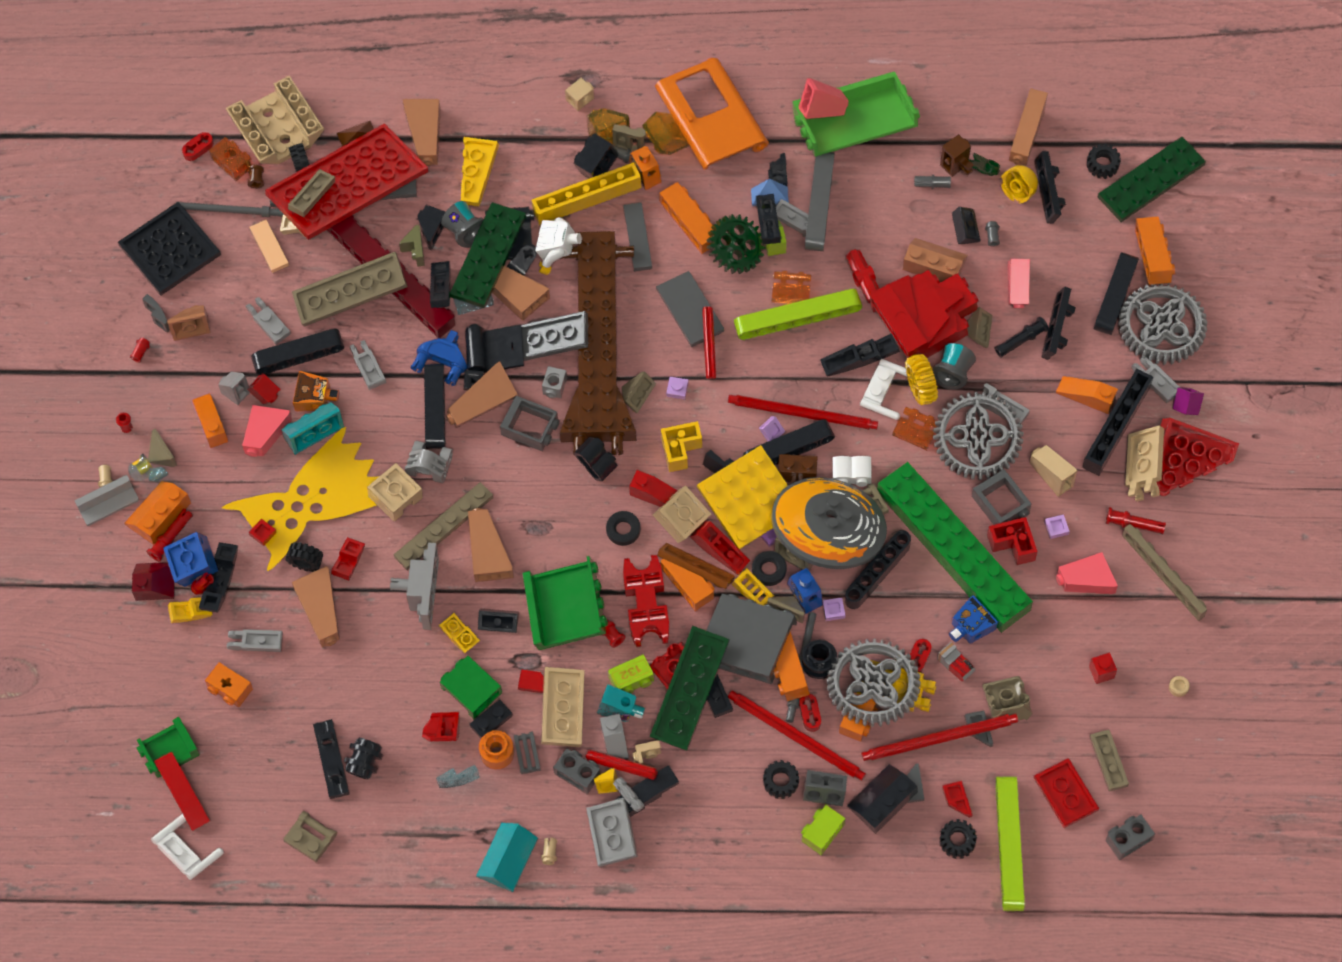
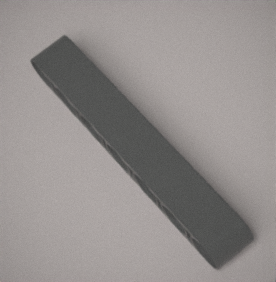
(819, 202)

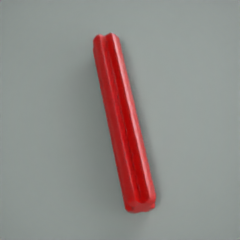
(709, 342)
(622, 764)

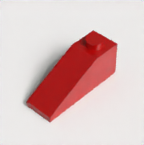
(650, 489)
(719, 547)

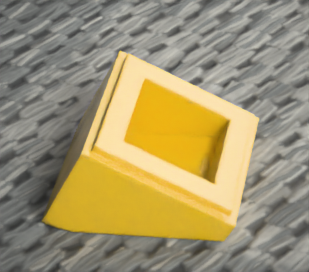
(605, 781)

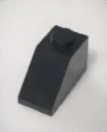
(430, 224)

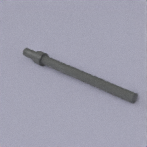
(265, 211)
(794, 704)

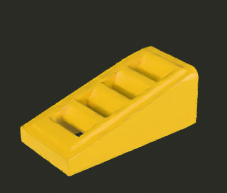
(757, 584)

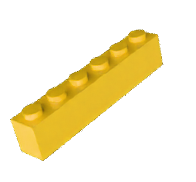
(586, 193)

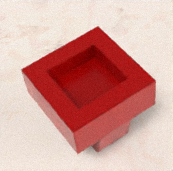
(262, 532)

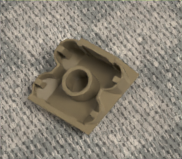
(1008, 698)

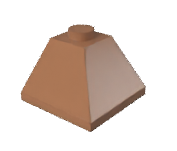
(189, 323)

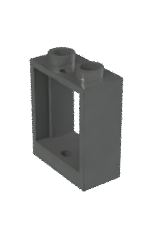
(520, 404)
(992, 484)

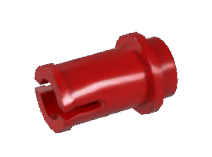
(140, 349)
(124, 421)
(199, 586)

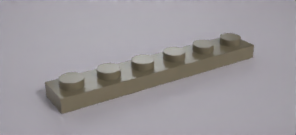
(443, 525)
(1163, 571)

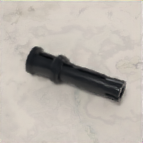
(1028, 333)

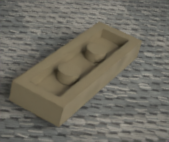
(311, 193)
(1109, 760)

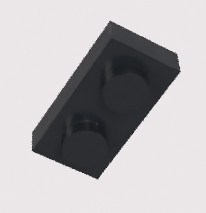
(718, 699)
(491, 719)

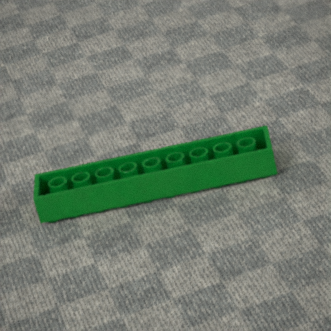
(954, 545)

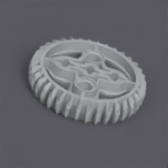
(1171, 311)
(941, 437)
(873, 690)

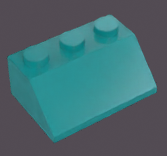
(313, 427)

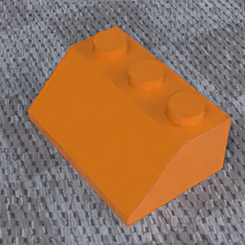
(158, 511)

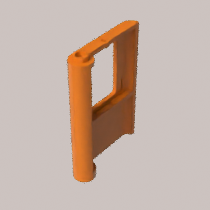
(718, 133)

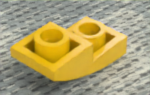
(459, 633)

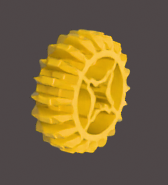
(921, 379)

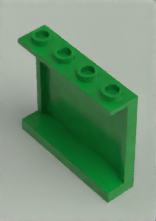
(565, 604)

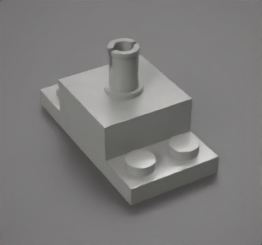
(421, 585)

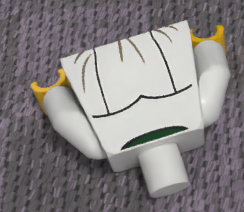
(555, 242)

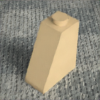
(1053, 469)

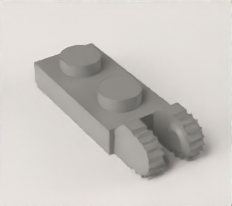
(269, 322)
(368, 366)
(1161, 383)
(256, 640)

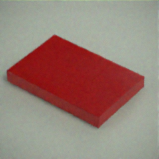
(1066, 793)

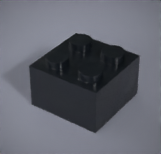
(595, 157)

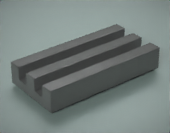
(523, 737)

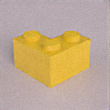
(677, 441)

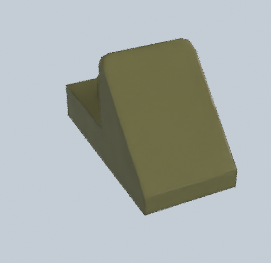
(413, 243)

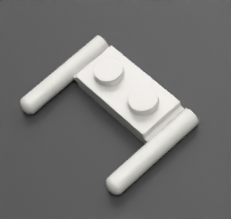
(879, 387)
(180, 853)

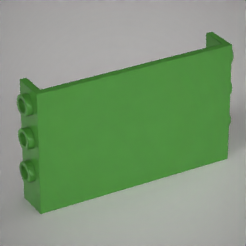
(873, 111)

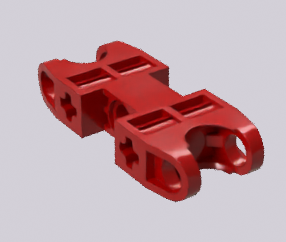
(647, 616)

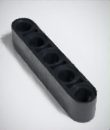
(1116, 293)
(297, 351)
(434, 406)
(798, 441)
(879, 561)

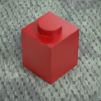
(264, 389)
(1103, 668)

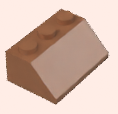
(935, 258)

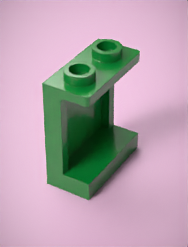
(471, 686)
(172, 739)

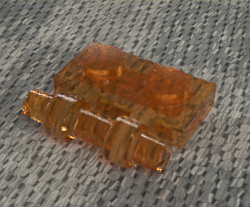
(790, 293)
(914, 433)

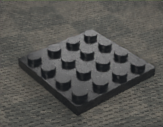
(169, 248)

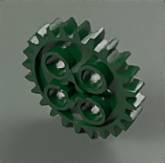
(723, 252)

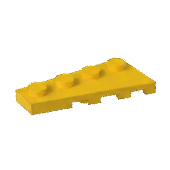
(476, 168)

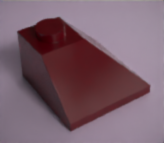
(153, 582)

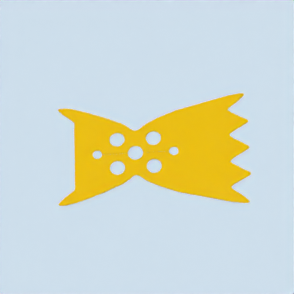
(329, 468)

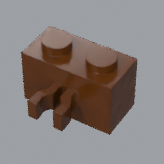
(955, 156)
(797, 467)

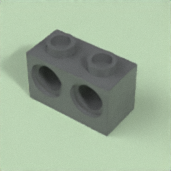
(573, 774)
(825, 788)
(1133, 840)

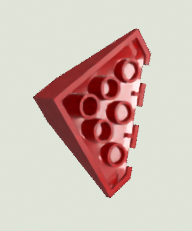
(1191, 453)

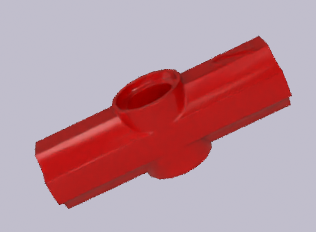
(862, 273)

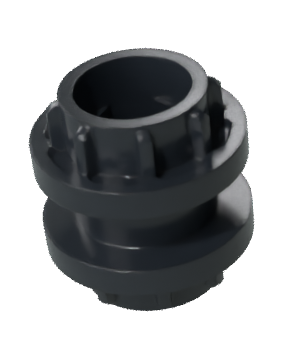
(818, 649)
(363, 758)

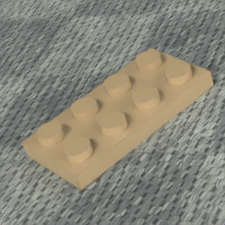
(562, 707)

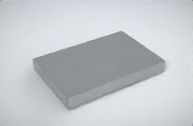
(612, 832)

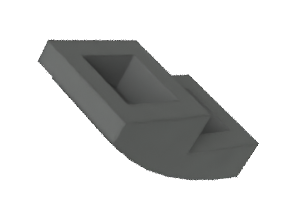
(157, 314)

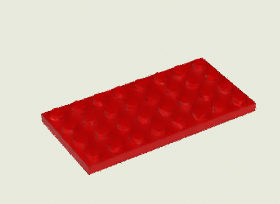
(362, 173)

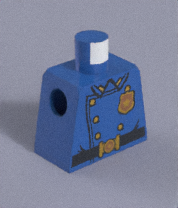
(803, 588)
(972, 622)

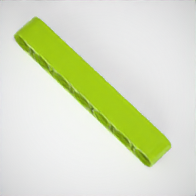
(798, 314)
(1009, 844)

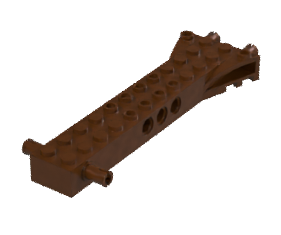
(597, 403)

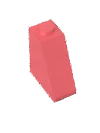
(822, 100)
(1018, 282)
(264, 429)
(1087, 576)

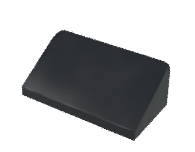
(965, 225)
(498, 620)

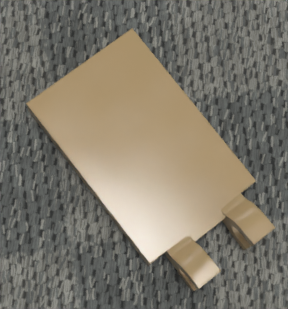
(1144, 462)

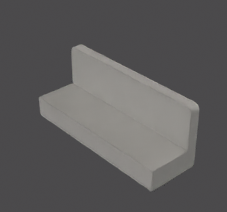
(106, 500)

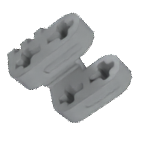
(428, 462)

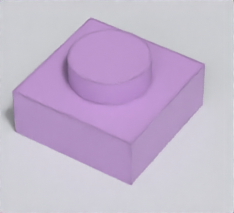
(677, 388)
(772, 429)
(1057, 526)
(833, 609)

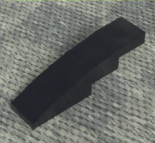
(859, 356)
(651, 790)

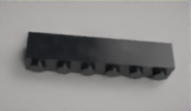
(1117, 422)

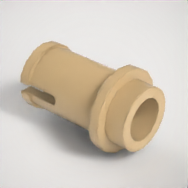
(104, 475)
(549, 851)

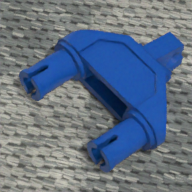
(443, 352)

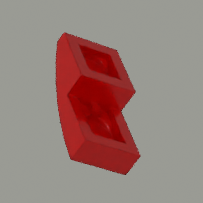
(348, 559)

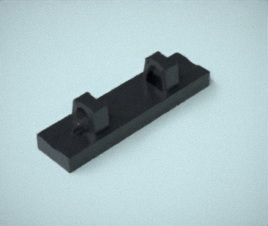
(1046, 174)
(768, 219)
(440, 284)
(1060, 310)
(331, 759)

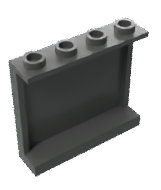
(754, 633)

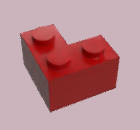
(1013, 535)

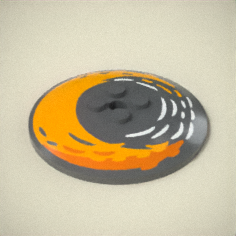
(830, 543)

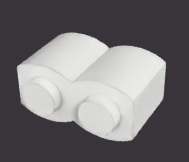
(852, 469)

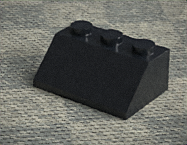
(883, 798)

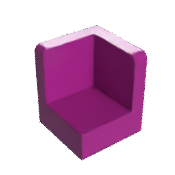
(1188, 401)

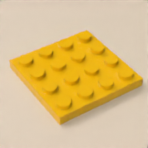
(744, 496)

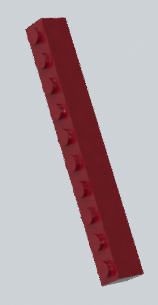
(414, 296)

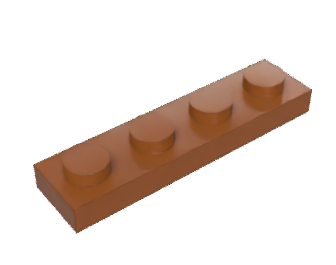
(702, 568)

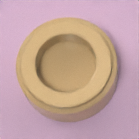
(1179, 686)

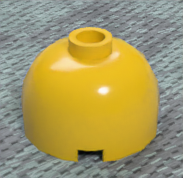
(1019, 183)

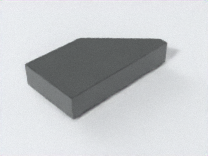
(984, 737)
(914, 776)

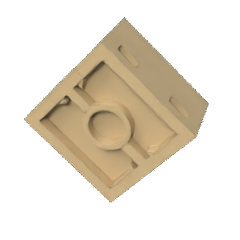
(394, 492)
(682, 514)

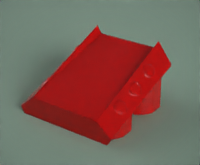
(665, 665)

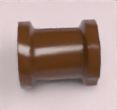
(255, 176)

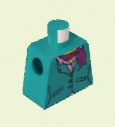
(619, 702)

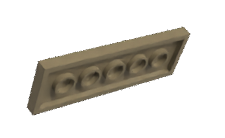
(349, 289)

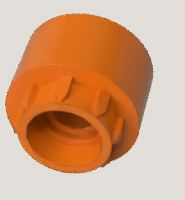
(496, 760)

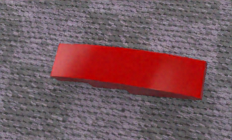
(182, 791)

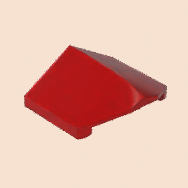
(442, 727)

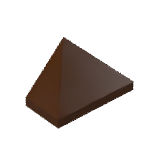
(350, 134)

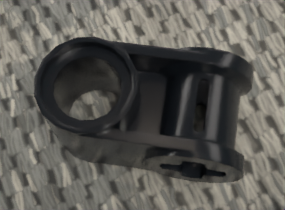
(520, 262)

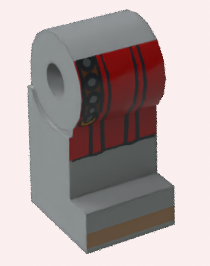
(955, 662)

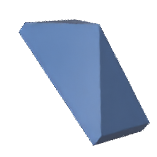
(770, 187)

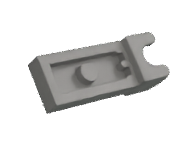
(792, 216)
(1022, 412)

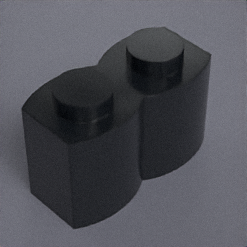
(596, 459)

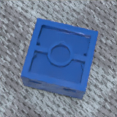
(190, 558)

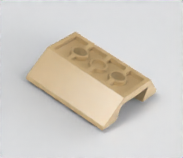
(290, 119)

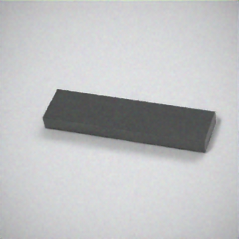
(637, 236)

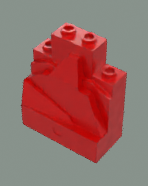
(925, 312)

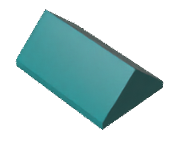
(507, 856)

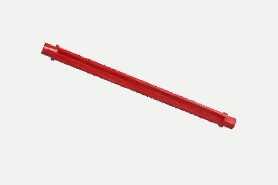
(804, 412)
(794, 734)
(939, 737)

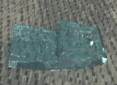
(451, 779)

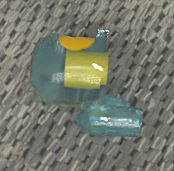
(142, 469)

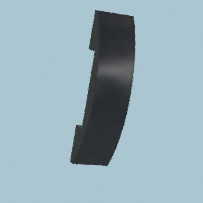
(216, 592)

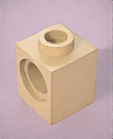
(579, 94)

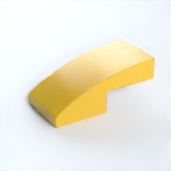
(187, 611)

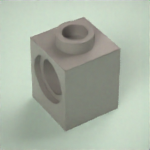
(554, 375)

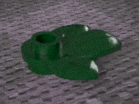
(984, 165)

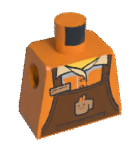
(646, 163)
(312, 392)

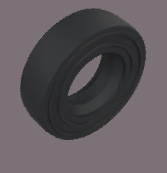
(626, 539)
(769, 556)

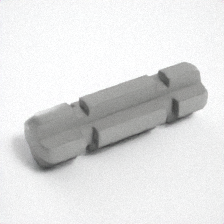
(628, 794)

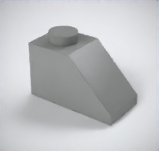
(234, 387)
(614, 736)

